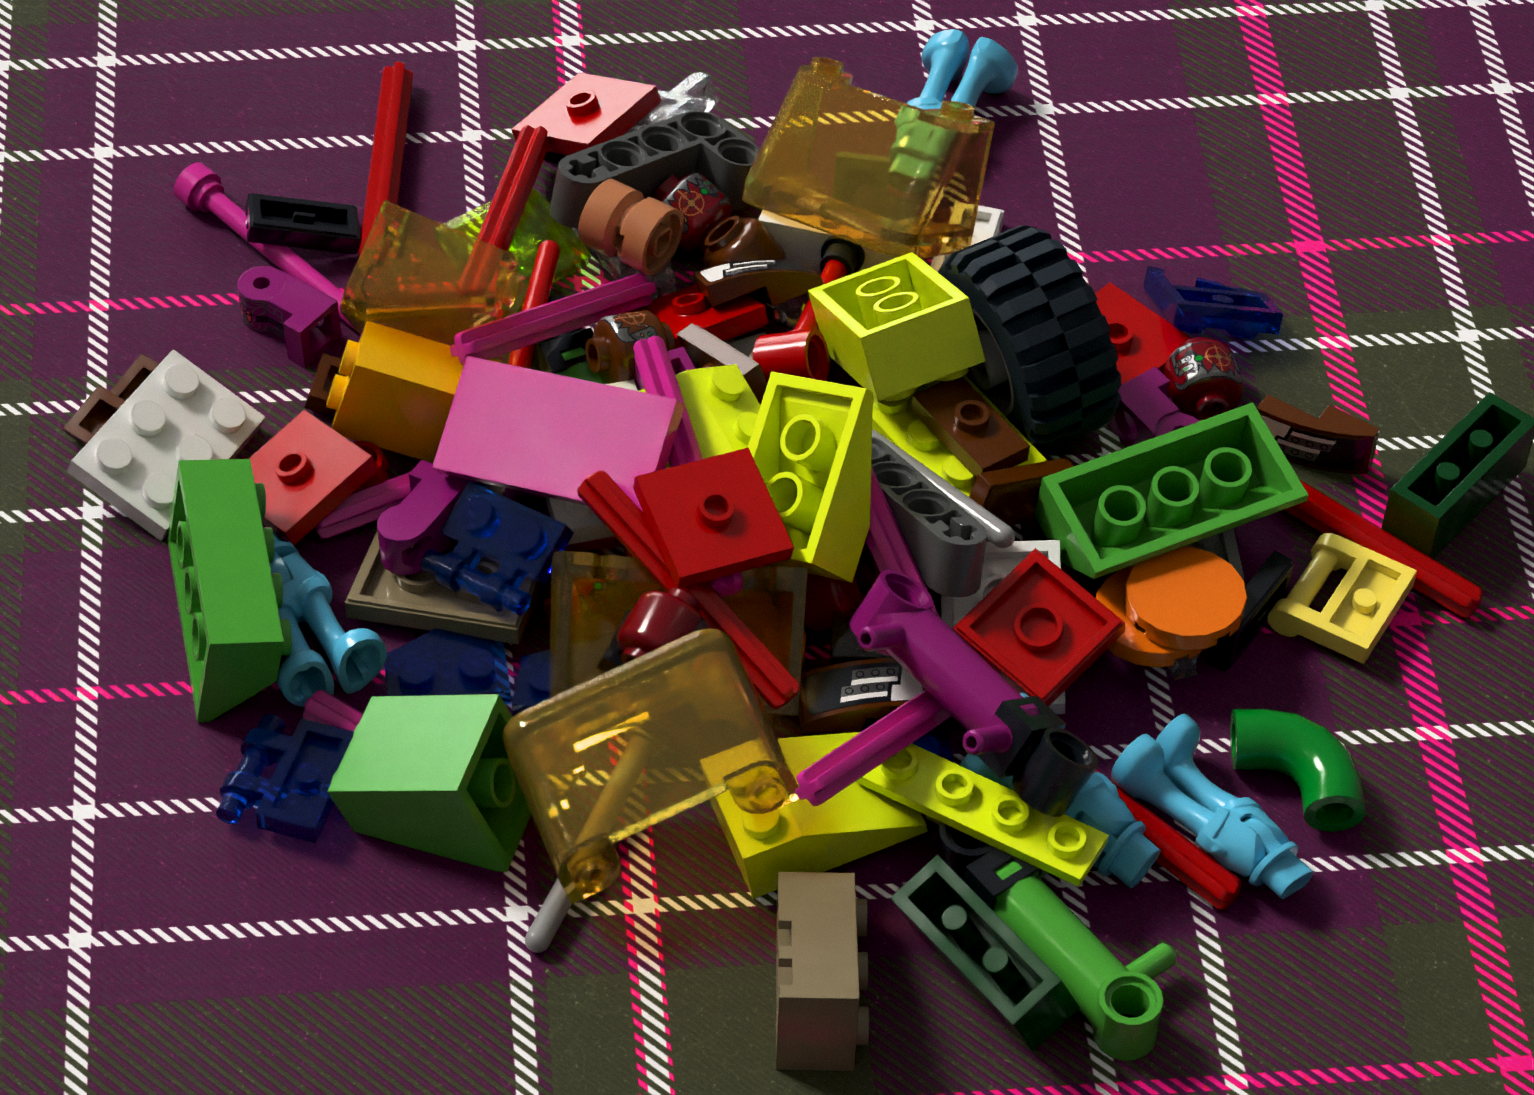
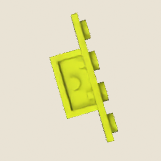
(987, 812)

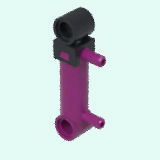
(1002, 727)

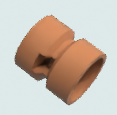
(629, 226)

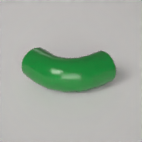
(1306, 754)

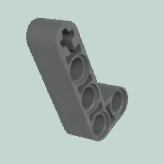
(651, 155)
(938, 532)

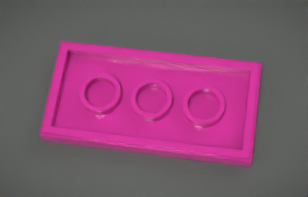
(552, 431)

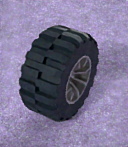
(1040, 336)

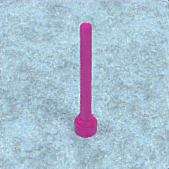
(202, 190)

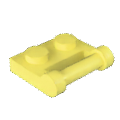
(1358, 607)

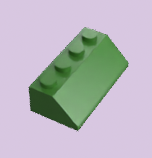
(1167, 492)
(225, 584)

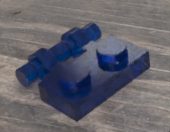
(503, 532)
(297, 795)

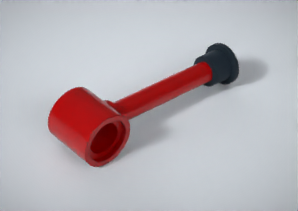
(804, 349)

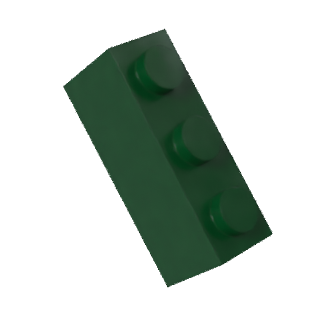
(1459, 475)
(985, 953)

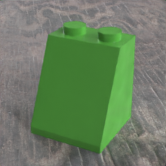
(434, 778)

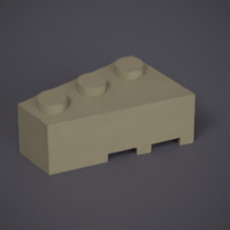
(819, 971)

